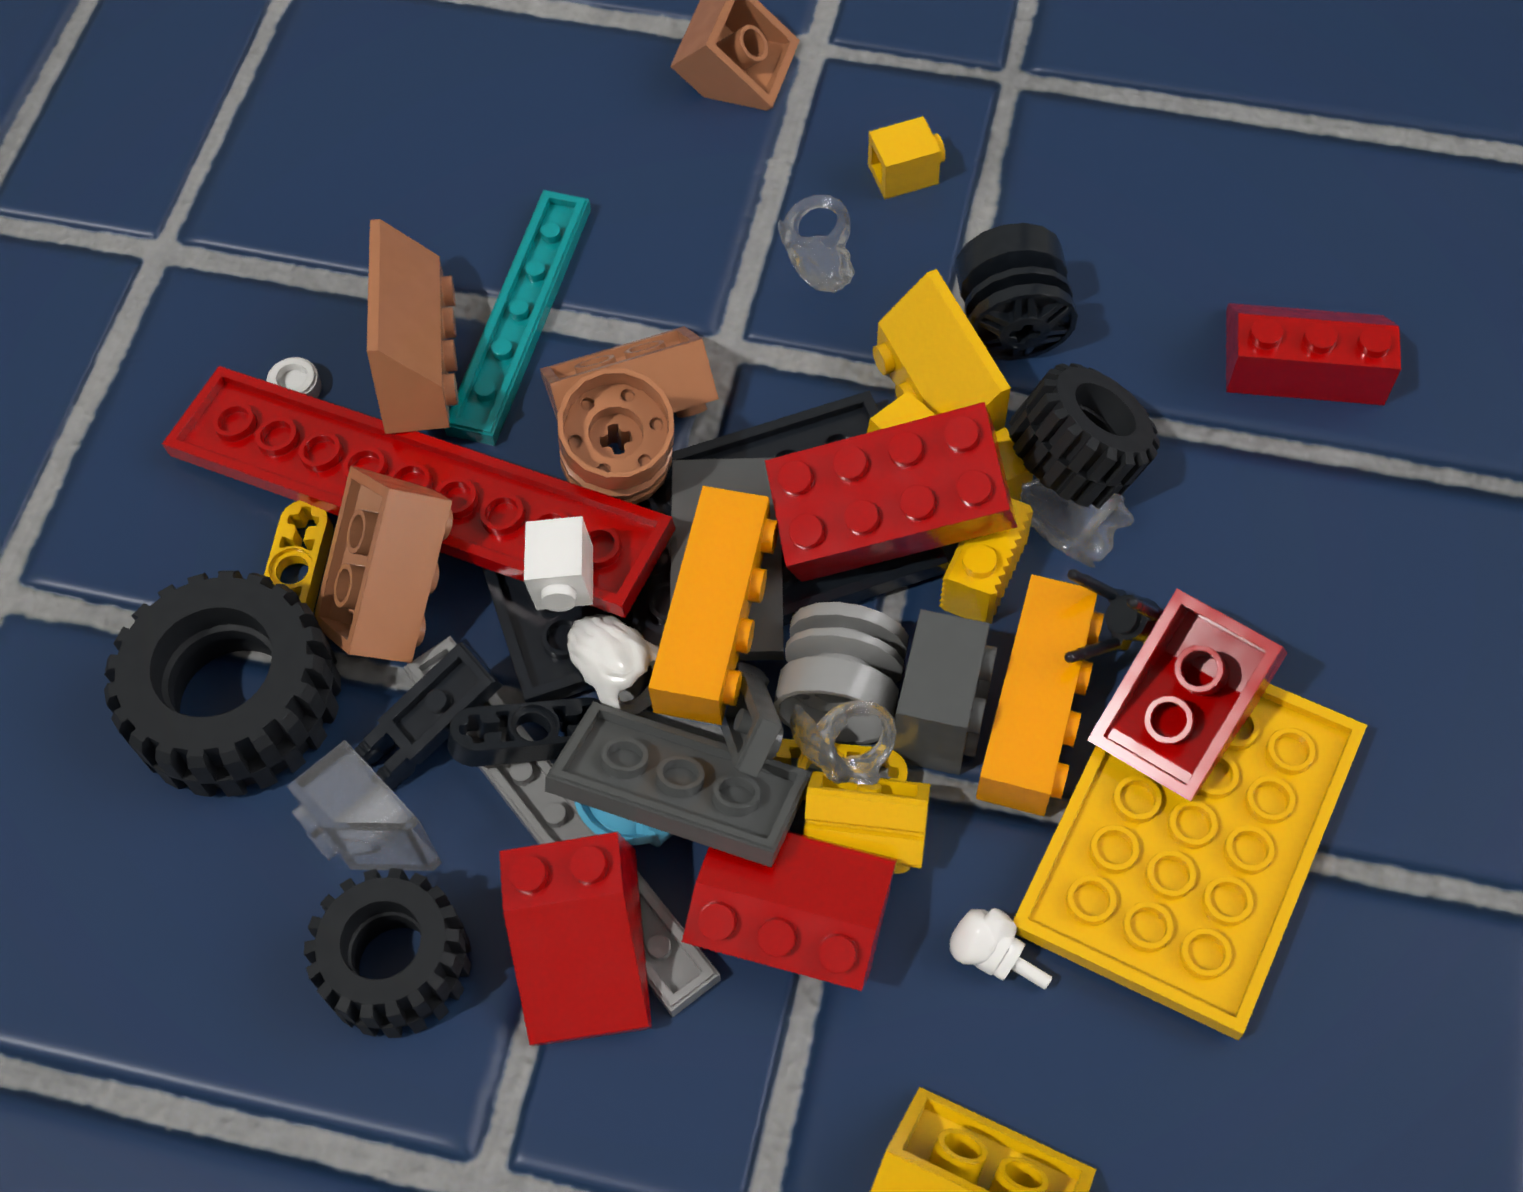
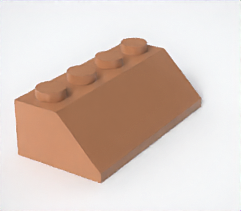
(410, 332)

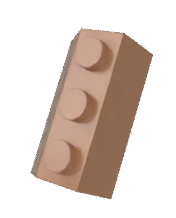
(670, 359)
(382, 565)

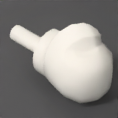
(989, 944)

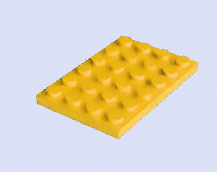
(1201, 890)

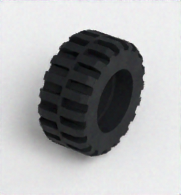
(186, 633)

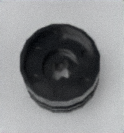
(1016, 290)

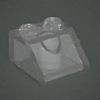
(359, 816)

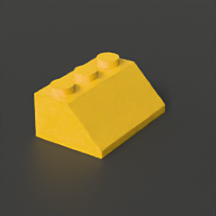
(938, 354)
(961, 1151)

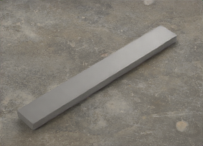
(675, 970)

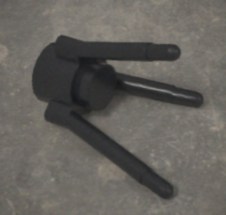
(1126, 617)

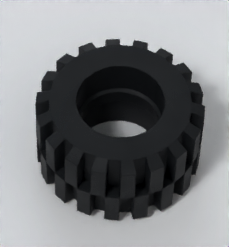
(1083, 435)
(356, 920)

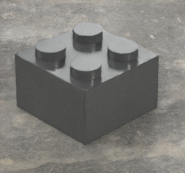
(944, 692)

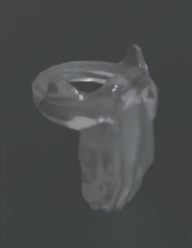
(819, 259)
(1075, 529)
(818, 740)

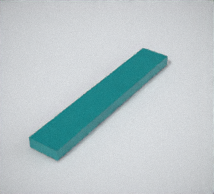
(518, 318)

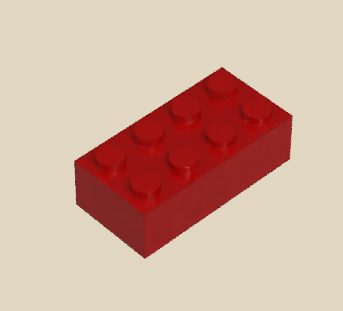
(890, 493)

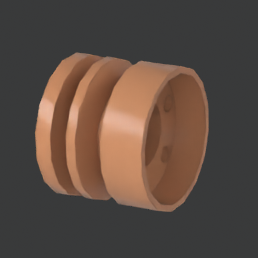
(623, 410)

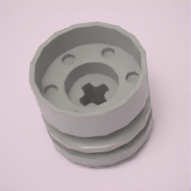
(840, 657)

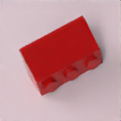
(1311, 354)
(804, 915)

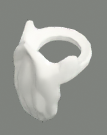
(611, 659)

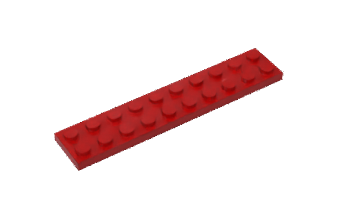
(306, 452)

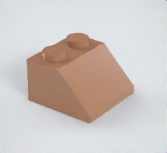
(735, 53)

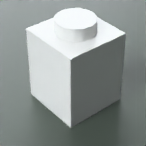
(558, 563)

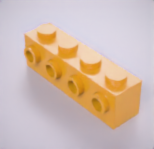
(712, 606)
(1037, 697)

